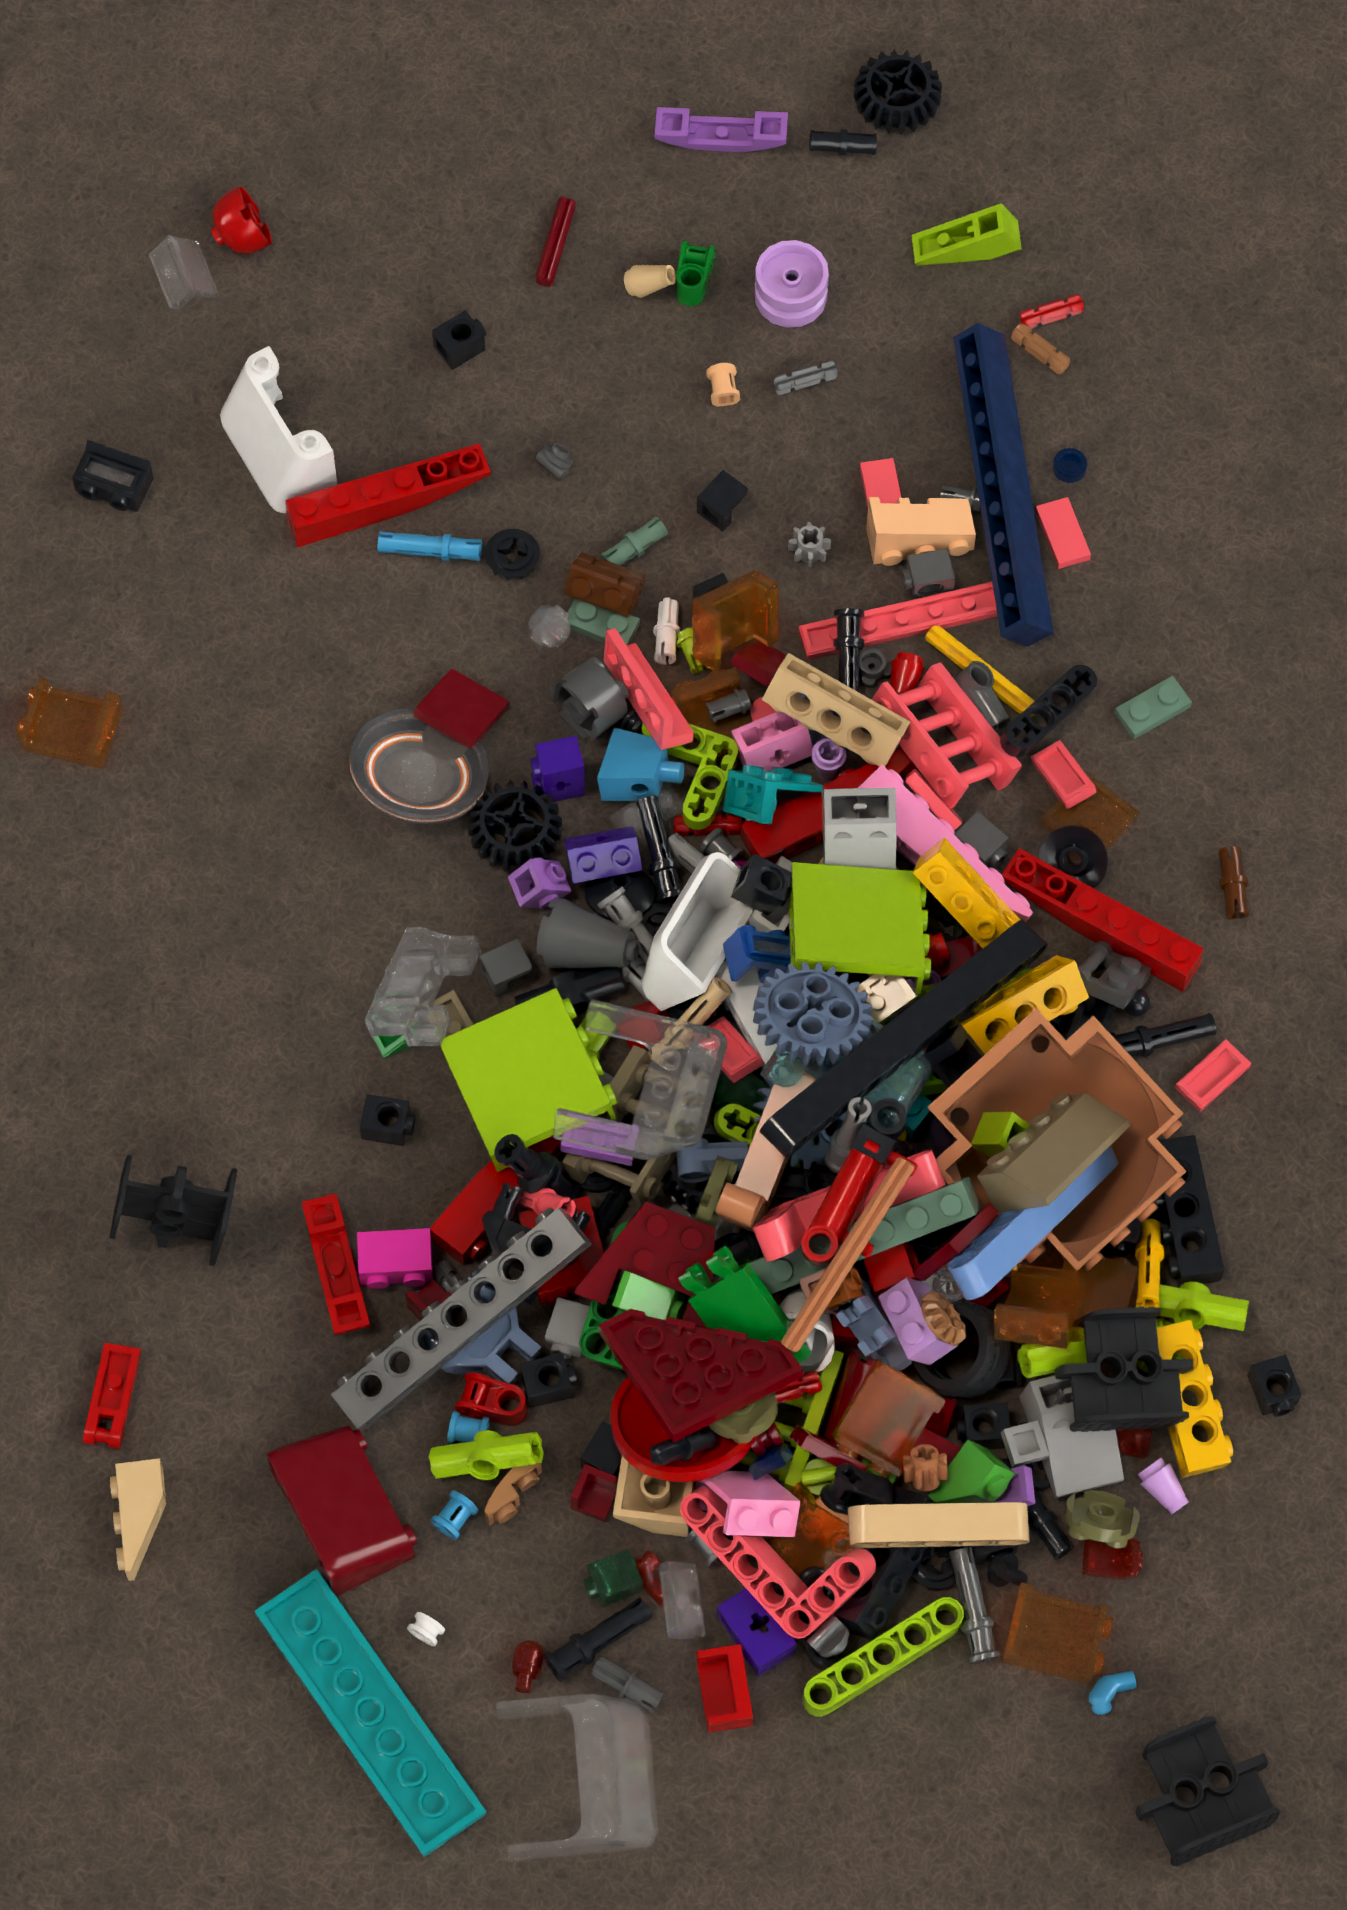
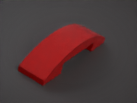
(335, 1264)

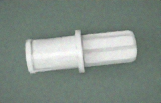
(666, 631)

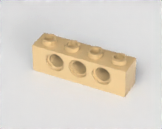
(829, 694)

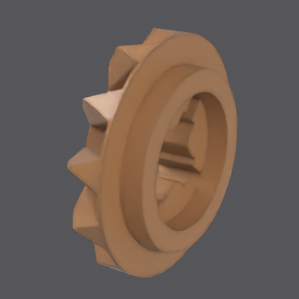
(942, 1318)

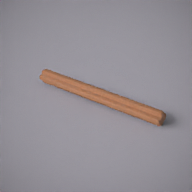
(847, 1254)

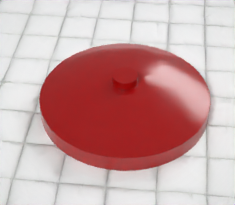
(638, 1429)

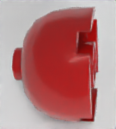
(239, 223)

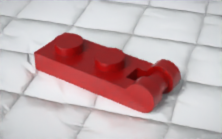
(112, 1394)

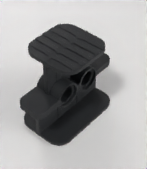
(176, 1207)
(1126, 1398)
(1215, 1814)

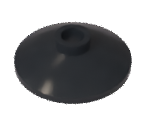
(1078, 839)
(638, 887)

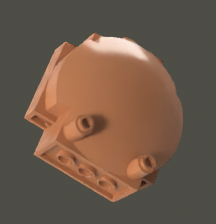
(1022, 1078)

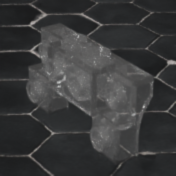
(412, 982)

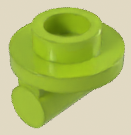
(817, 1475)

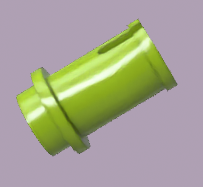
(685, 641)

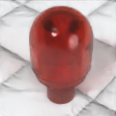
(527, 1664)

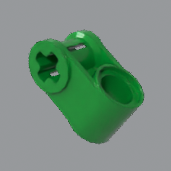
(693, 268)

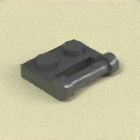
(1119, 981)

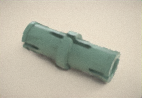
(635, 542)

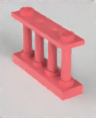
(967, 725)

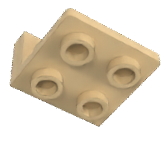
(887, 995)

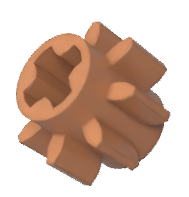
(925, 1467)

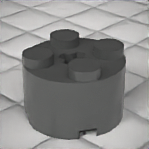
(590, 699)

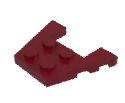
(656, 1247)

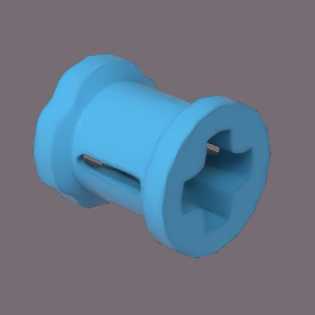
(464, 1428)
(456, 1502)

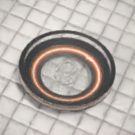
(415, 769)

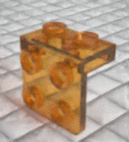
(691, 700)
(818, 1536)

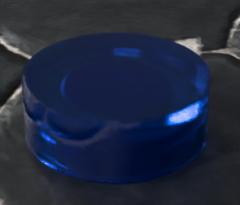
(1069, 465)

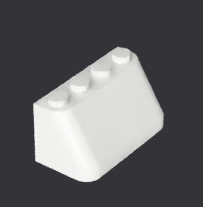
(692, 936)

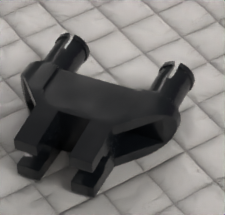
(501, 1229)

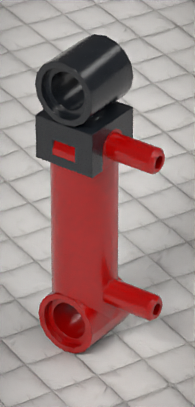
(854, 1181)

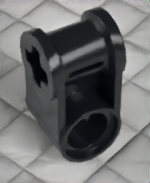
(855, 1489)

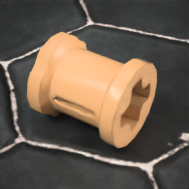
(723, 384)

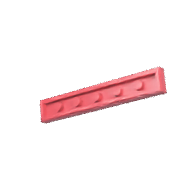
(905, 619)

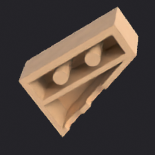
(918, 528)

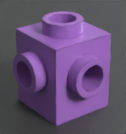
(539, 883)

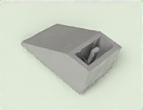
(859, 827)
(1075, 1459)

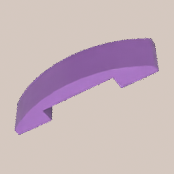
(721, 133)

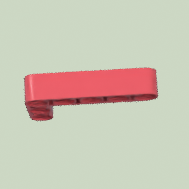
(783, 1226)
(774, 1569)

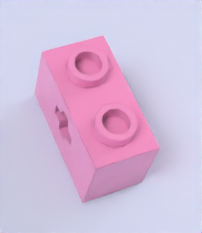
(772, 741)

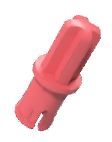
(546, 1199)

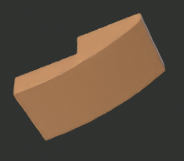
(505, 1499)

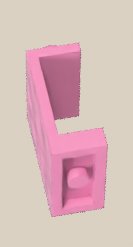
(753, 1506)

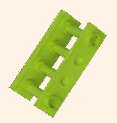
(816, 1407)

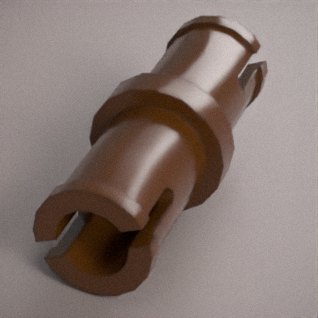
(1233, 882)

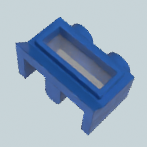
(758, 950)

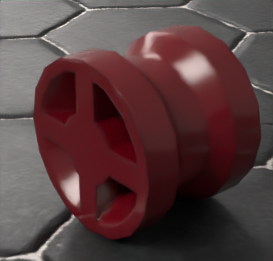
(769, 1438)

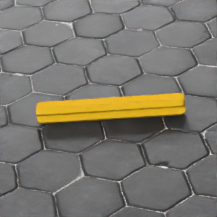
(963, 657)

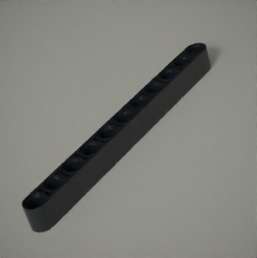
(903, 1038)

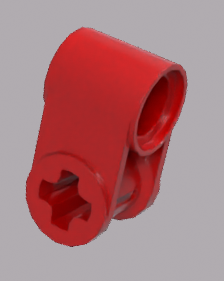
(485, 1396)

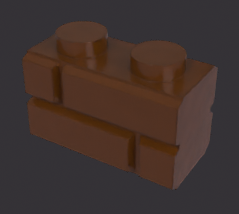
(604, 584)

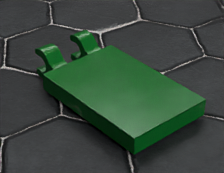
(737, 1300)

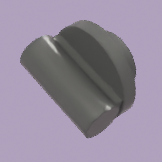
(555, 459)
(830, 1637)

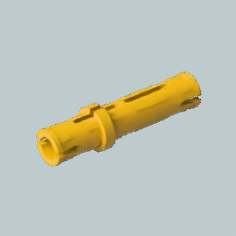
(1149, 1239)

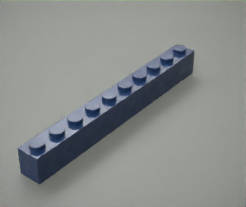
(1003, 485)

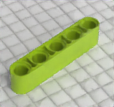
(892, 1641)

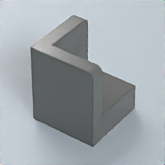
(504, 965)

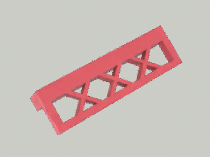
(646, 692)

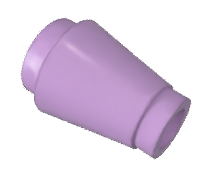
(828, 758)
(1163, 1485)

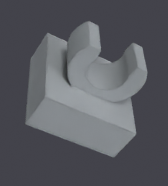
(1025, 1444)

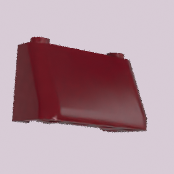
(341, 1507)

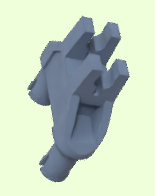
(873, 1329)
(485, 1352)

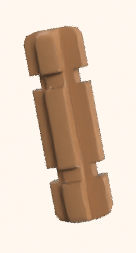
(1040, 348)

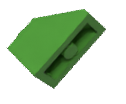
(649, 1297)
(973, 1477)

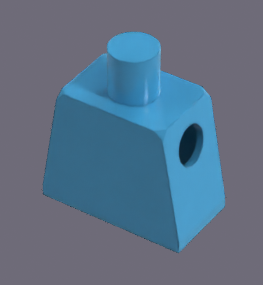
(635, 768)

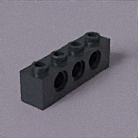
(1205, 1263)
(870, 1606)

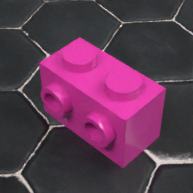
(394, 1257)

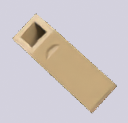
(141, 1505)

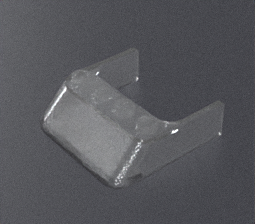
(675, 1090)
(612, 1775)

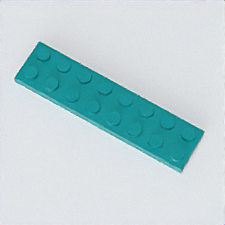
(370, 1713)

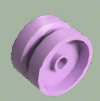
(791, 283)

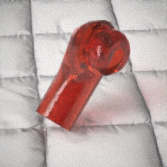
(651, 1583)

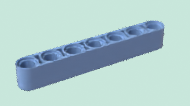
(1019, 1231)

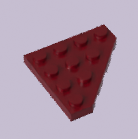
(695, 1372)

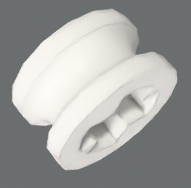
(426, 1629)

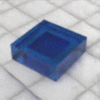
(770, 1461)

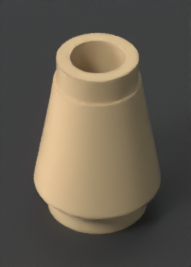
(647, 279)

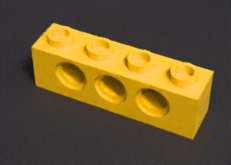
(964, 893)
(1056, 976)
(1192, 1455)

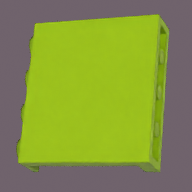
(859, 920)
(524, 1069)

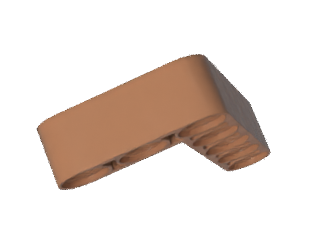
(762, 1168)

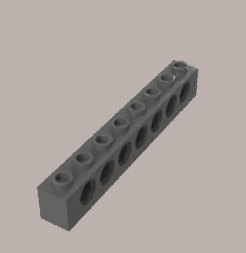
(352, 1390)

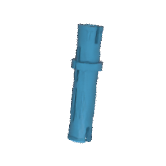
(436, 546)

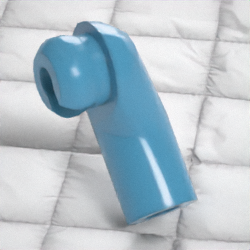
(1107, 1687)

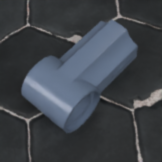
(696, 1162)

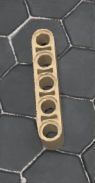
(938, 1525)

